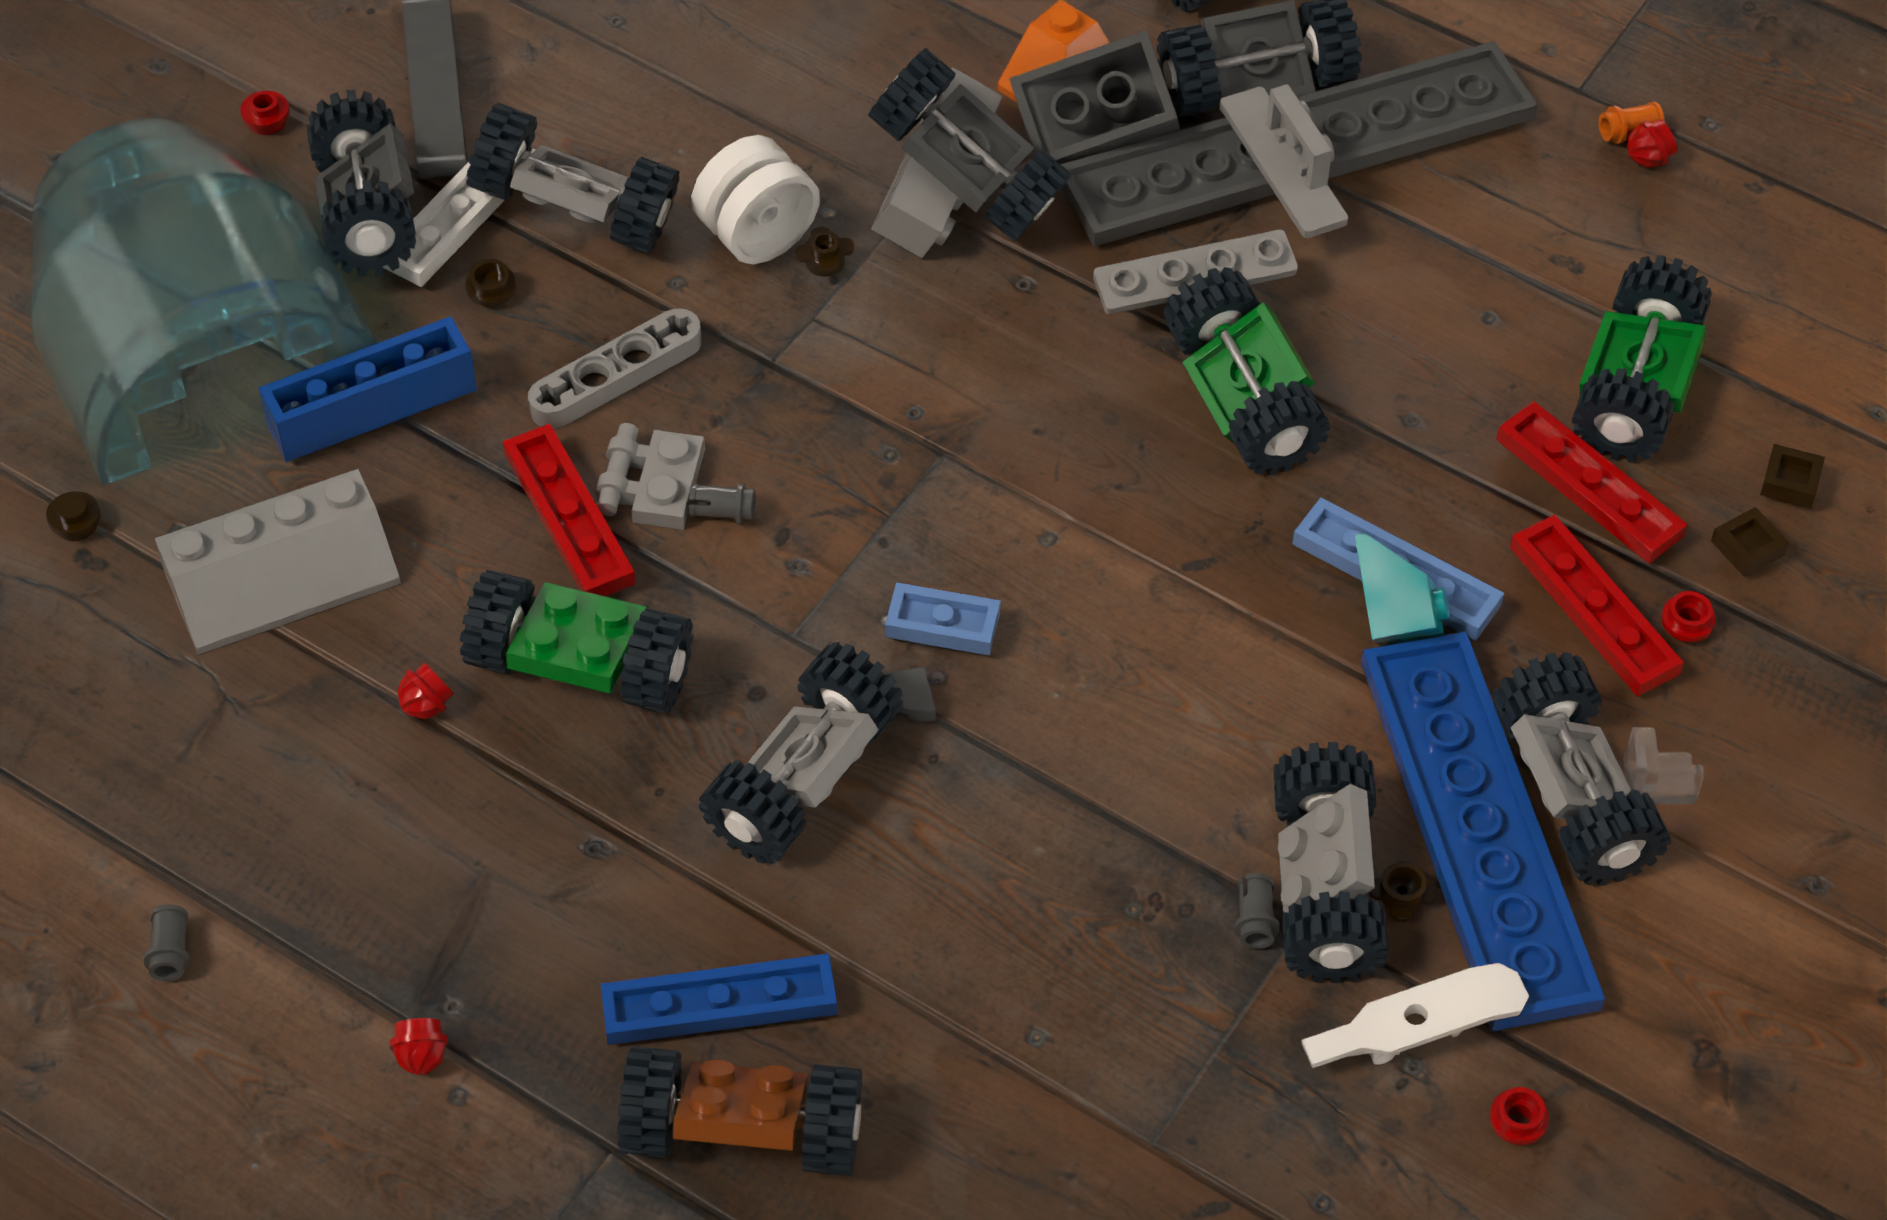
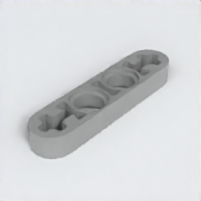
(610, 362)

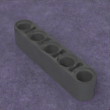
(434, 88)

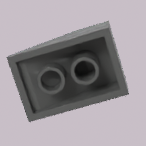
(1096, 100)

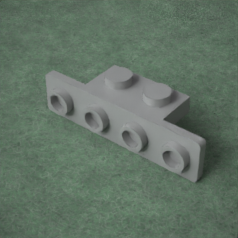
(1289, 154)
(1157, 277)

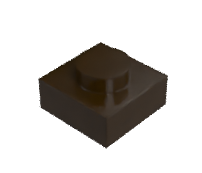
(1792, 476)
(1749, 541)

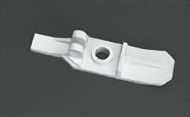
(1446, 1004)

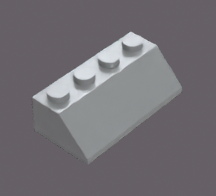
(277, 561)

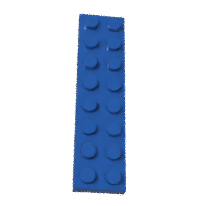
(1480, 824)

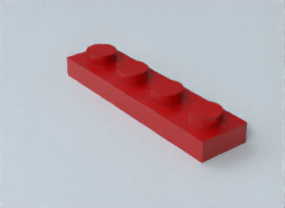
(1591, 482)
(568, 512)
(1596, 605)

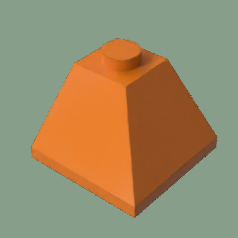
(1051, 38)

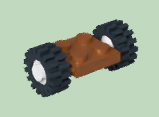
(740, 1108)

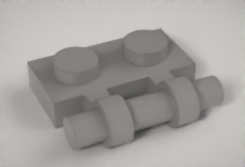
(667, 474)

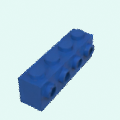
(368, 388)

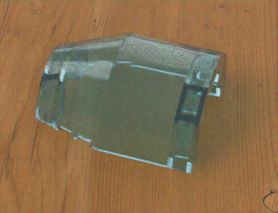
(163, 258)

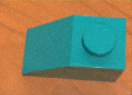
(1398, 596)

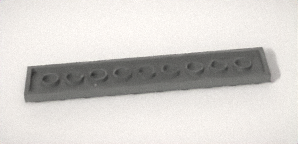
(1365, 120)

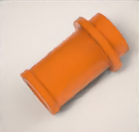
(1619, 123)

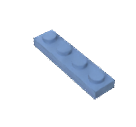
(1330, 536)

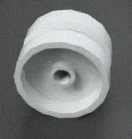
(755, 199)

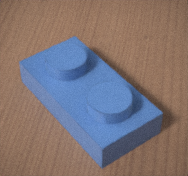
(942, 618)

